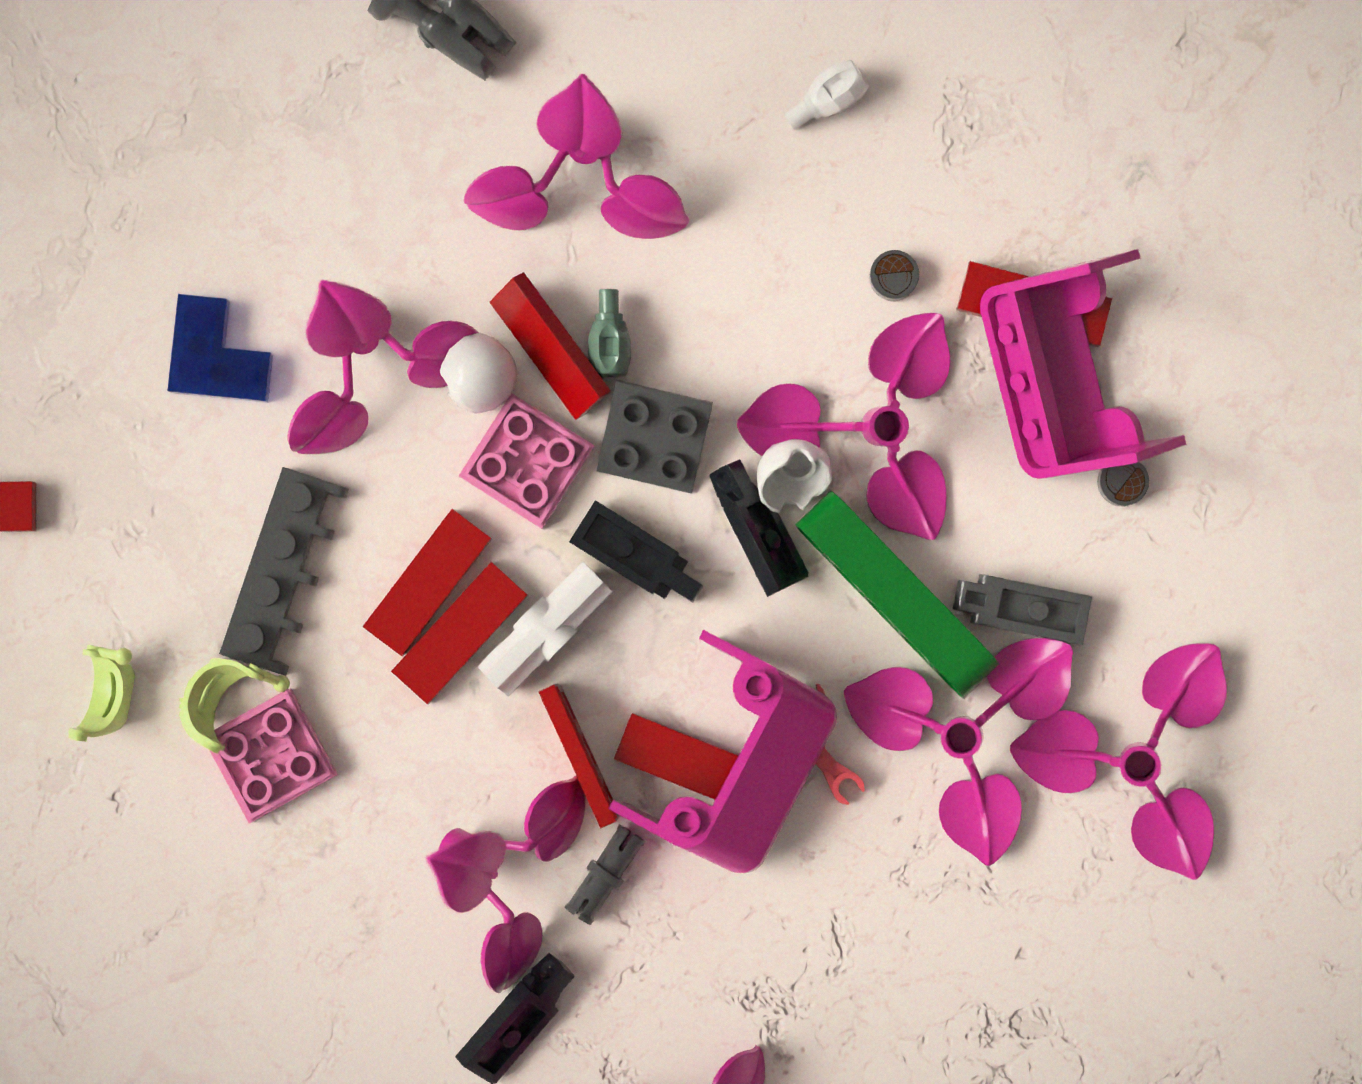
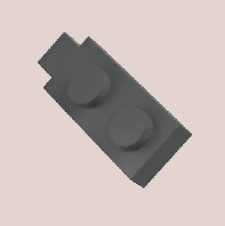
(1024, 608)

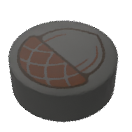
(894, 275)
(1123, 484)

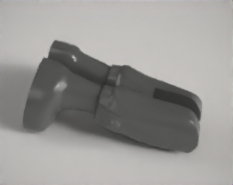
(452, 29)

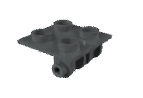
(654, 436)

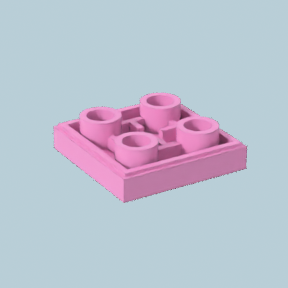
(526, 461)
(271, 756)

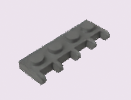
(277, 569)

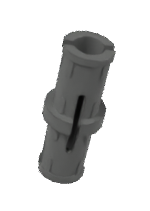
(605, 874)

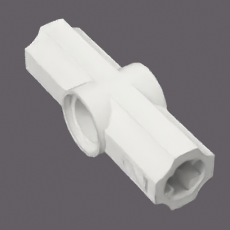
(545, 629)

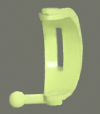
(108, 666)
(205, 692)

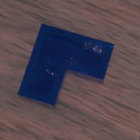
(203, 364)

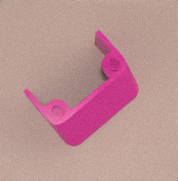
(1051, 376)
(765, 777)

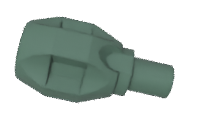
(609, 338)

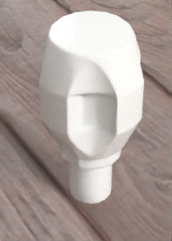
(829, 94)

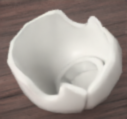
(479, 373)
(792, 474)

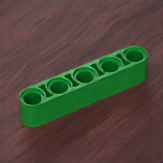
(897, 594)

